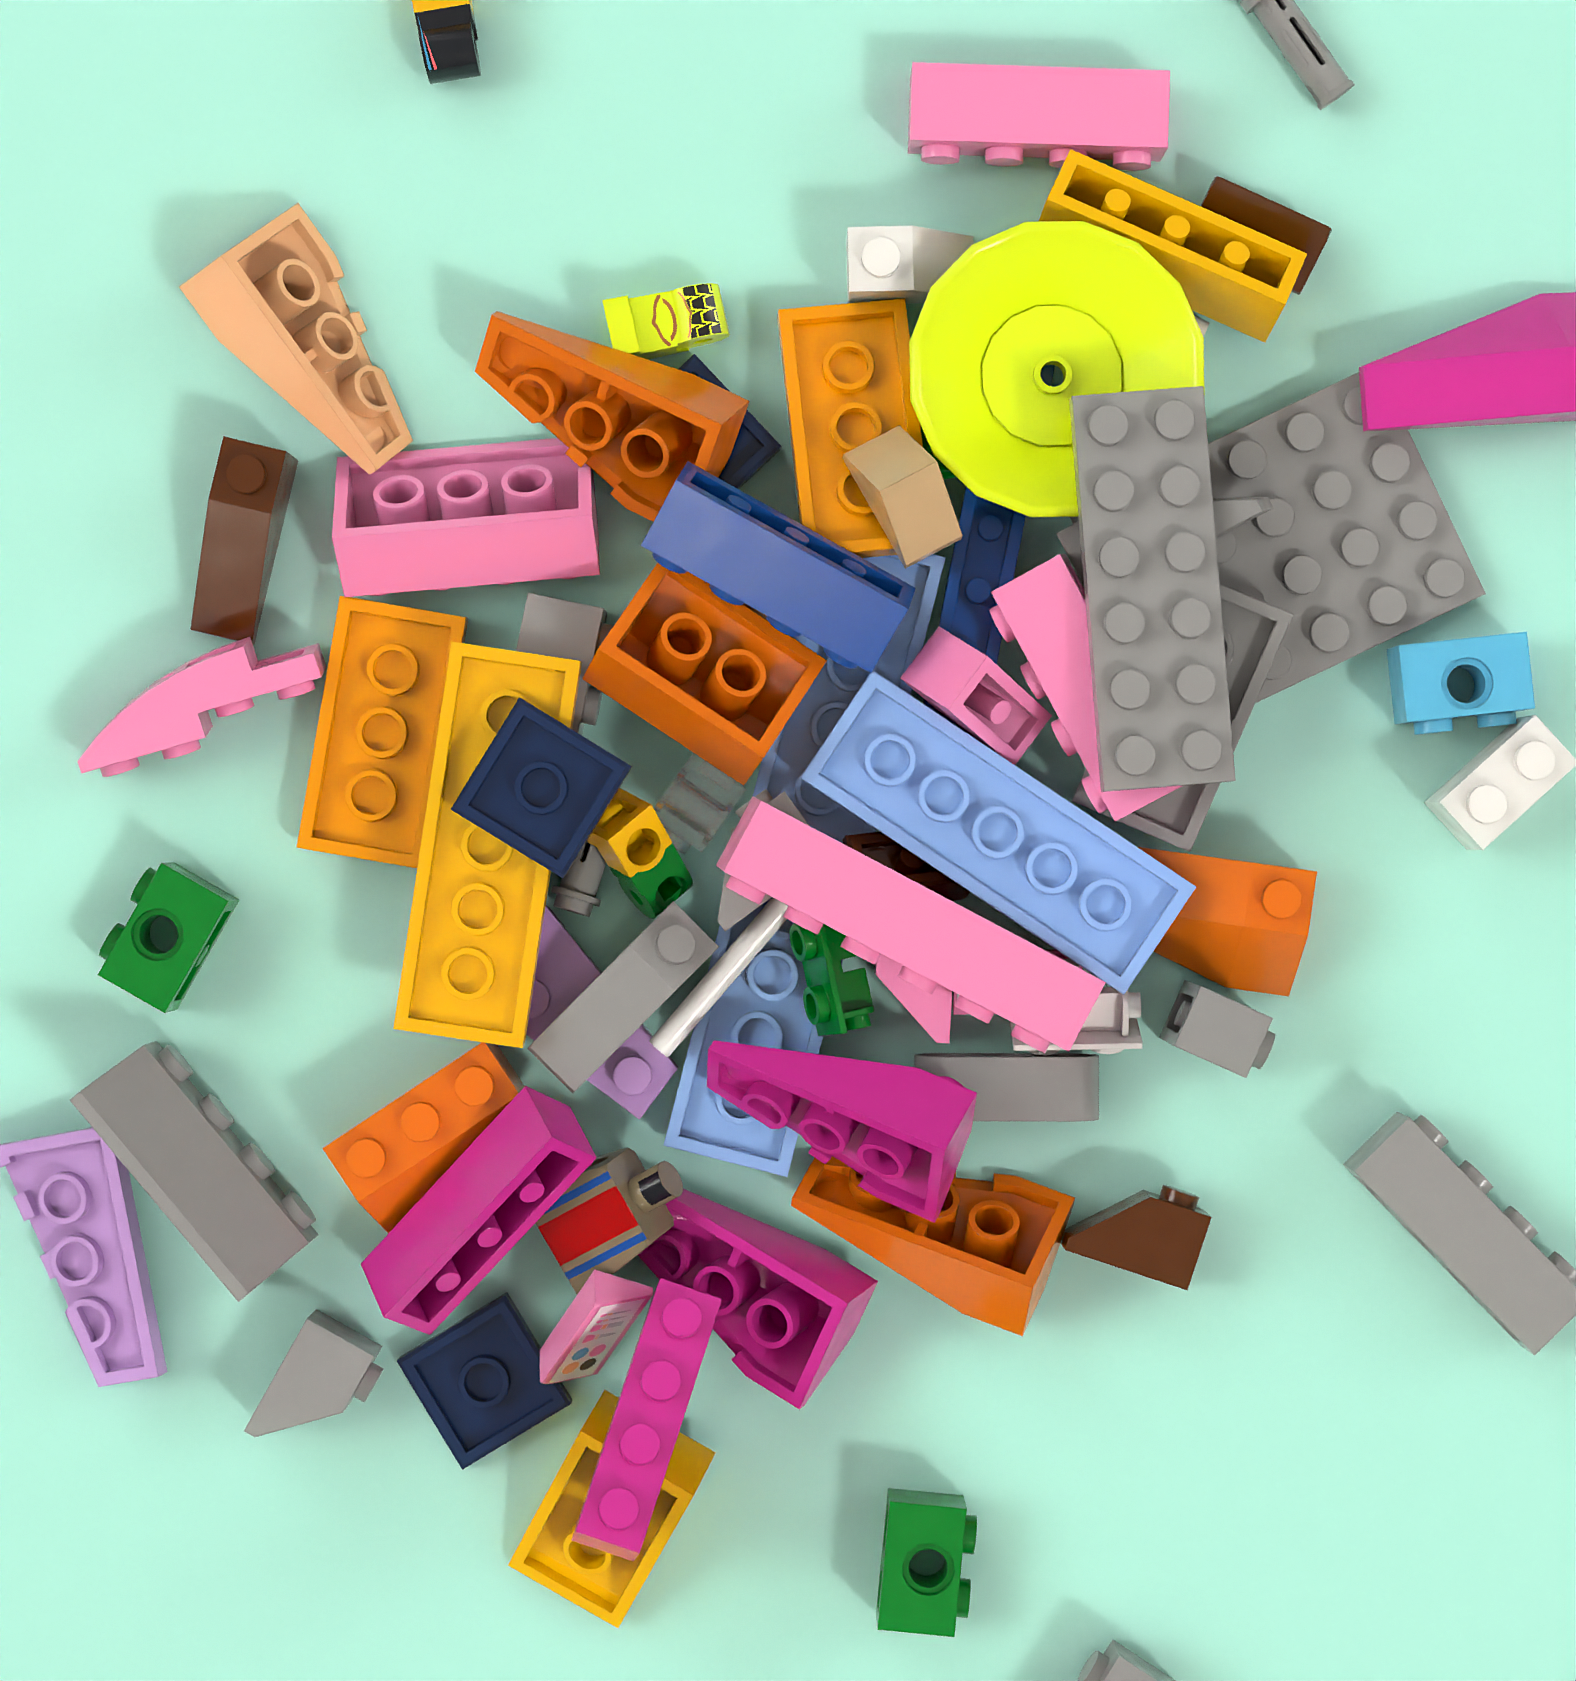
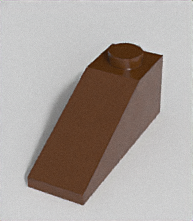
(241, 537)

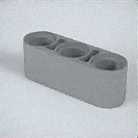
(1023, 1084)

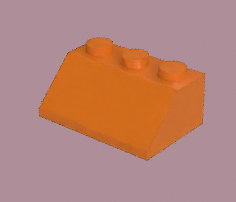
(703, 671)
(417, 1137)

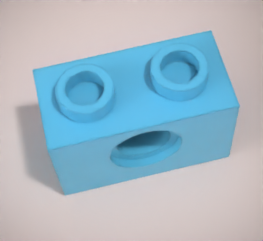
(1499, 674)

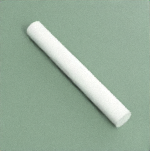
(719, 977)

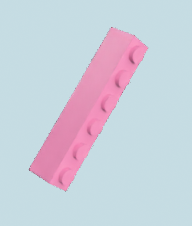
(908, 924)

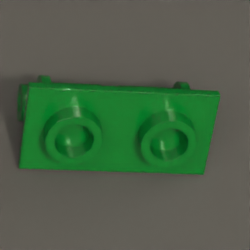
(832, 998)

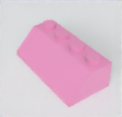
(465, 518)

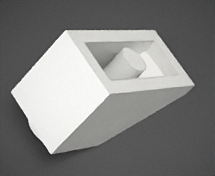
(899, 261)

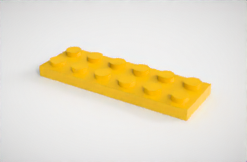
(474, 895)

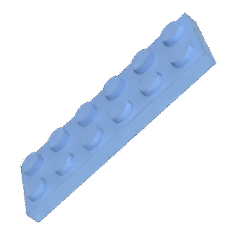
(998, 832)

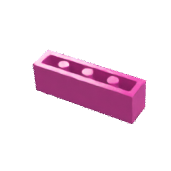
(477, 1210)
(646, 1420)

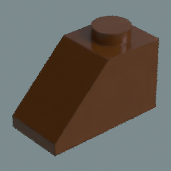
(1145, 1235)

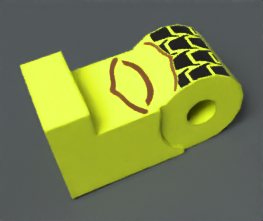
(667, 321)

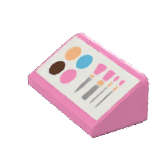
(592, 1327)

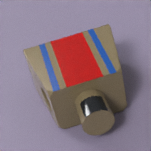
(609, 1214)

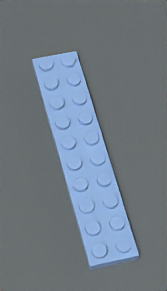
(767, 998)

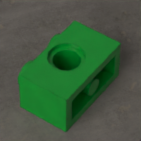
(199, 914)
(918, 1601)

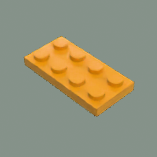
(843, 388)
(377, 731)

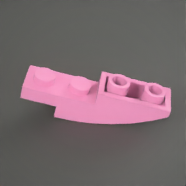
(175, 708)

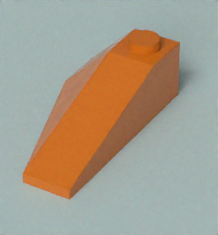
(612, 408)

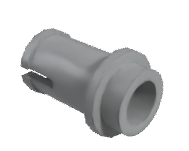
(581, 883)

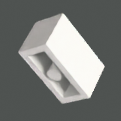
(1501, 782)

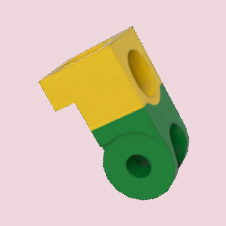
(640, 854)

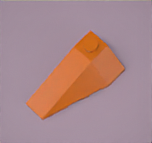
(1241, 921)
(981, 1254)

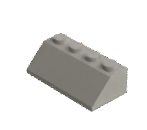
(197, 1167)

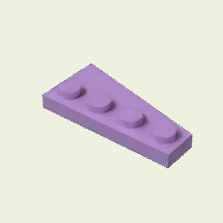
(563, 971)
(92, 1246)

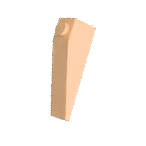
(288, 322)

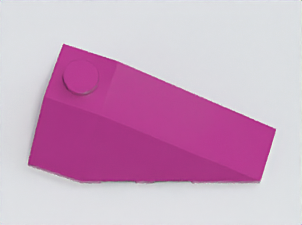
(1486, 372)
(876, 1117)
(782, 1298)

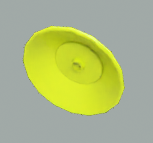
(1029, 302)

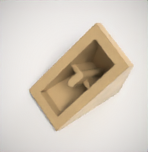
(905, 494)

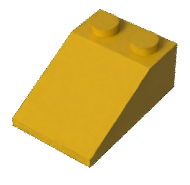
(586, 1575)

